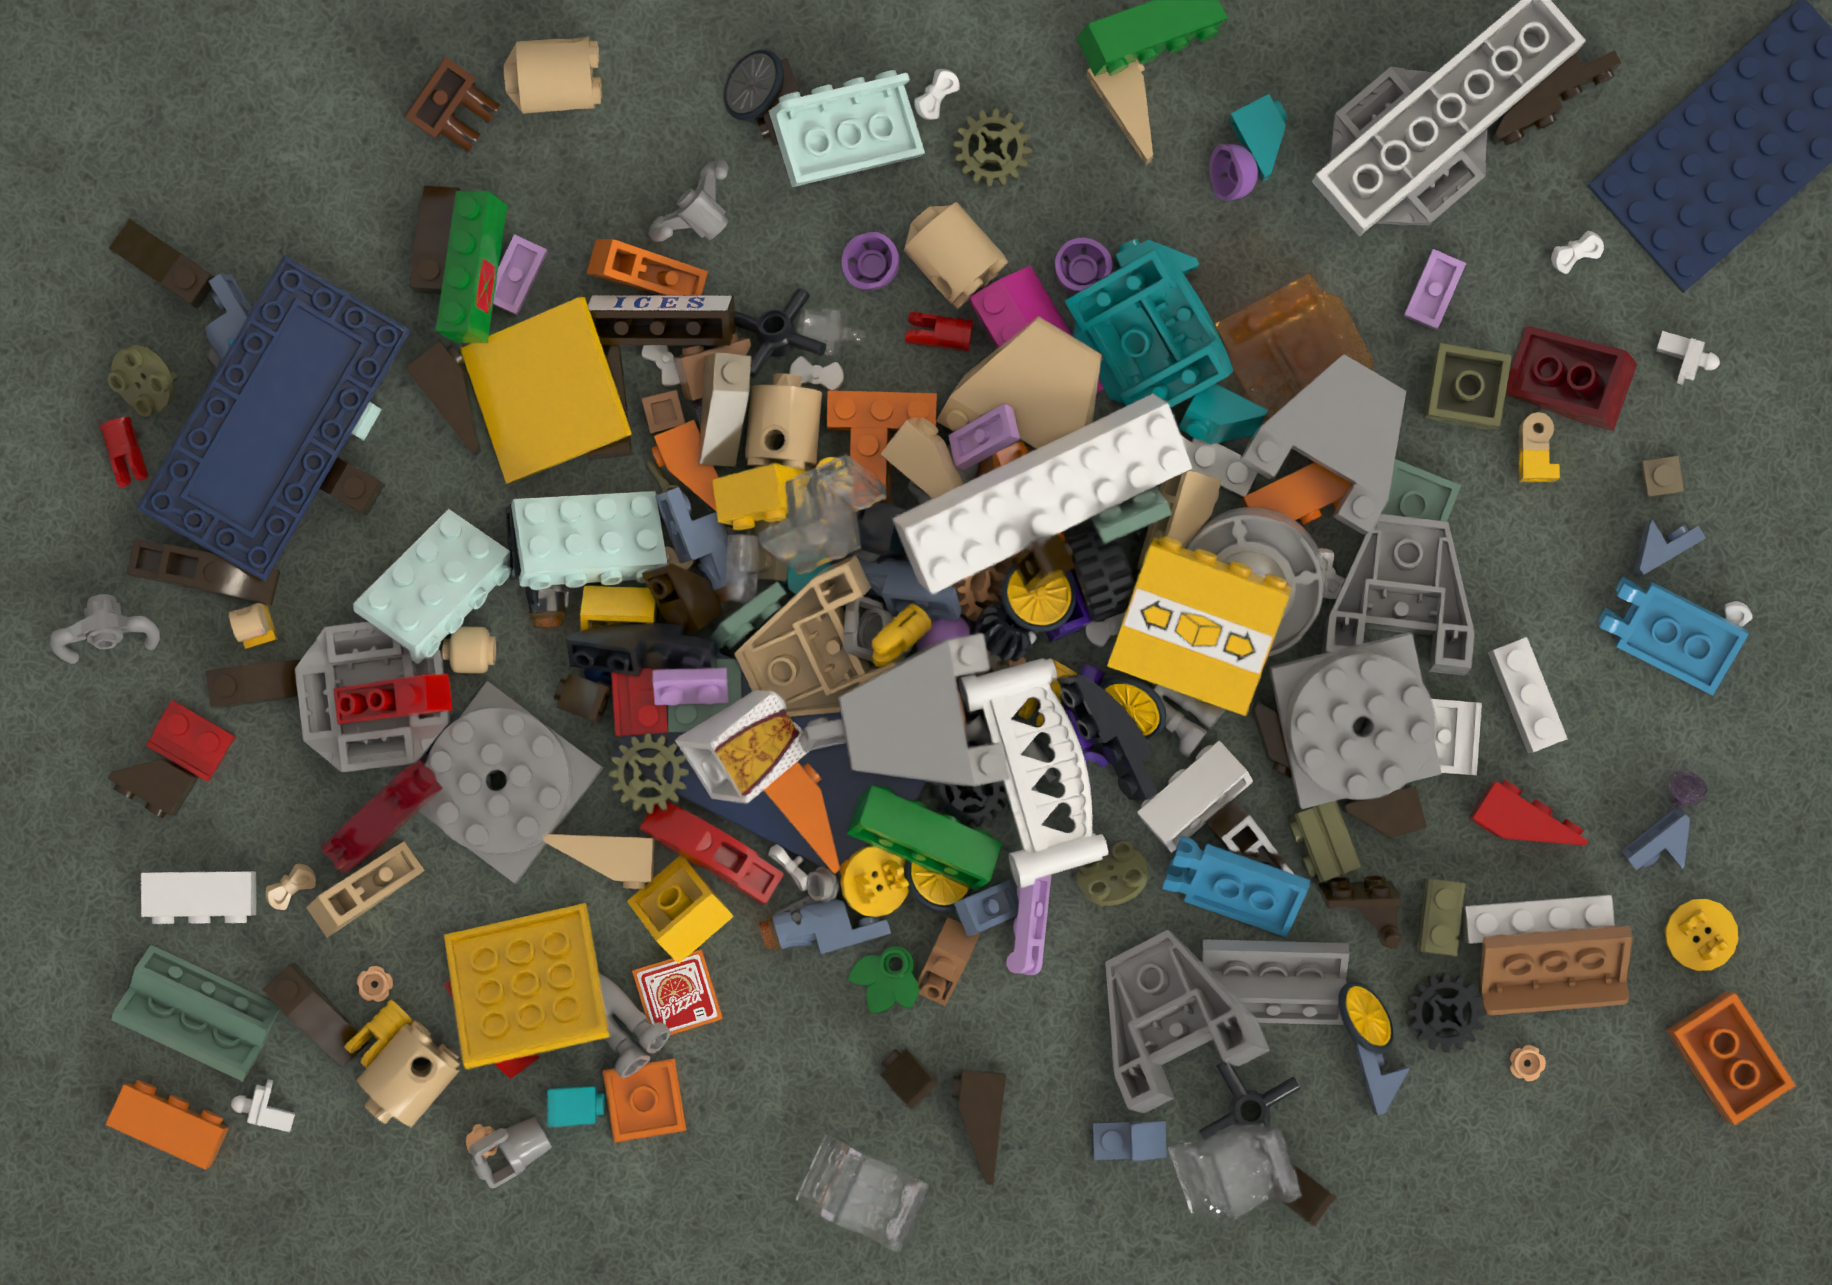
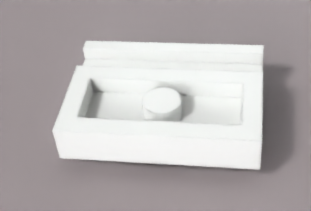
(1457, 735)

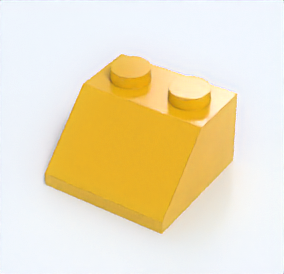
(753, 495)
(616, 606)
(679, 909)

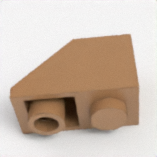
(692, 363)
(946, 962)

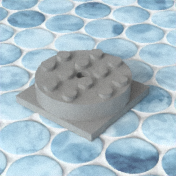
(1324, 697)
(541, 789)

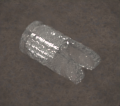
(742, 567)

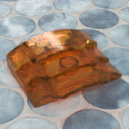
(1289, 342)

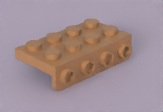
(1555, 970)

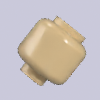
(470, 650)

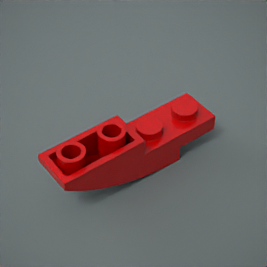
(713, 850)

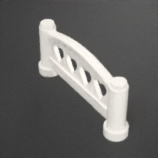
(1044, 848)

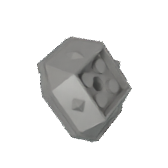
(1445, 184)
(358, 656)

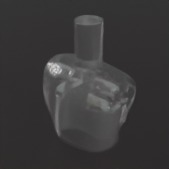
(829, 327)

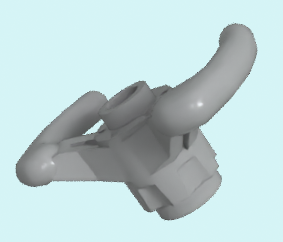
(697, 207)
(102, 628)

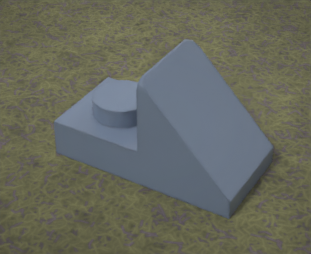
(1656, 550)
(1667, 833)
(988, 908)
(1379, 1085)
(1129, 1140)

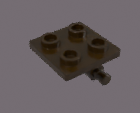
(1373, 898)

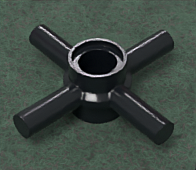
(778, 333)
(1241, 1095)

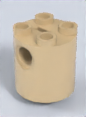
(553, 75)
(953, 252)
(782, 413)
(400, 1086)

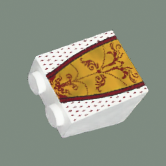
(743, 747)

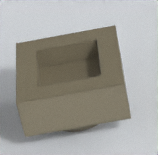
(1662, 476)

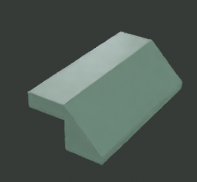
(196, 1013)

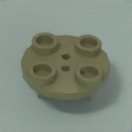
(142, 379)
(1127, 869)

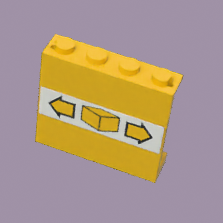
(1200, 625)

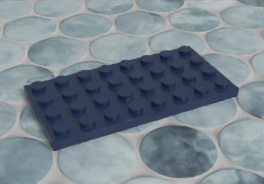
(1729, 150)

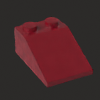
(1571, 377)

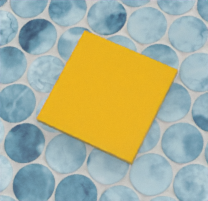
(546, 390)
(526, 986)

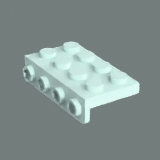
(846, 128)
(587, 539)
(435, 585)

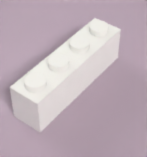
(1536, 916)

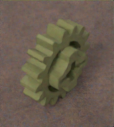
(980, 158)
(661, 760)

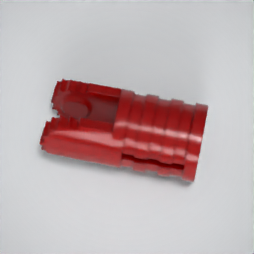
(948, 331)
(123, 443)

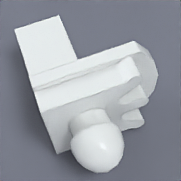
(1690, 351)
(259, 1112)

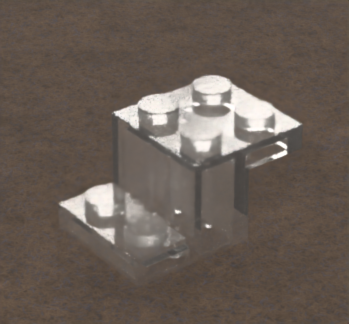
(822, 515)
(1234, 1171)
(862, 1192)

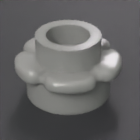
(822, 884)

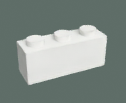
(1527, 695)
(1195, 795)
(198, 896)

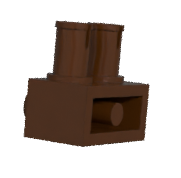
(439, 97)

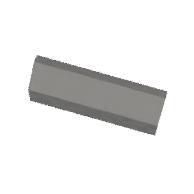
(1282, 978)

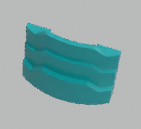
(1149, 332)

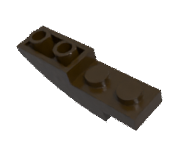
(1543, 103)
(199, 571)

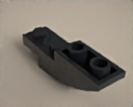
(639, 645)
(1107, 722)

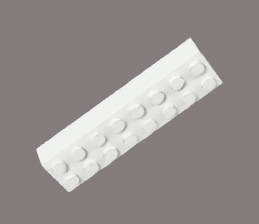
(1447, 112)
(1042, 493)

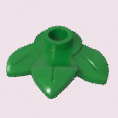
(883, 983)

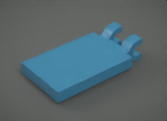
(1674, 634)
(1236, 886)

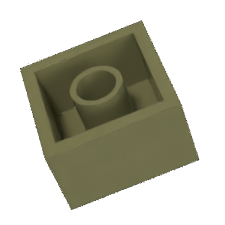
(1467, 387)

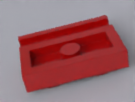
(635, 705)
(190, 740)

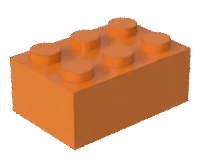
(1730, 1058)

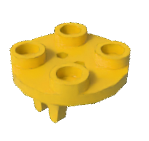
(860, 886)
(1690, 921)

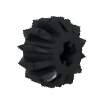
(1002, 634)

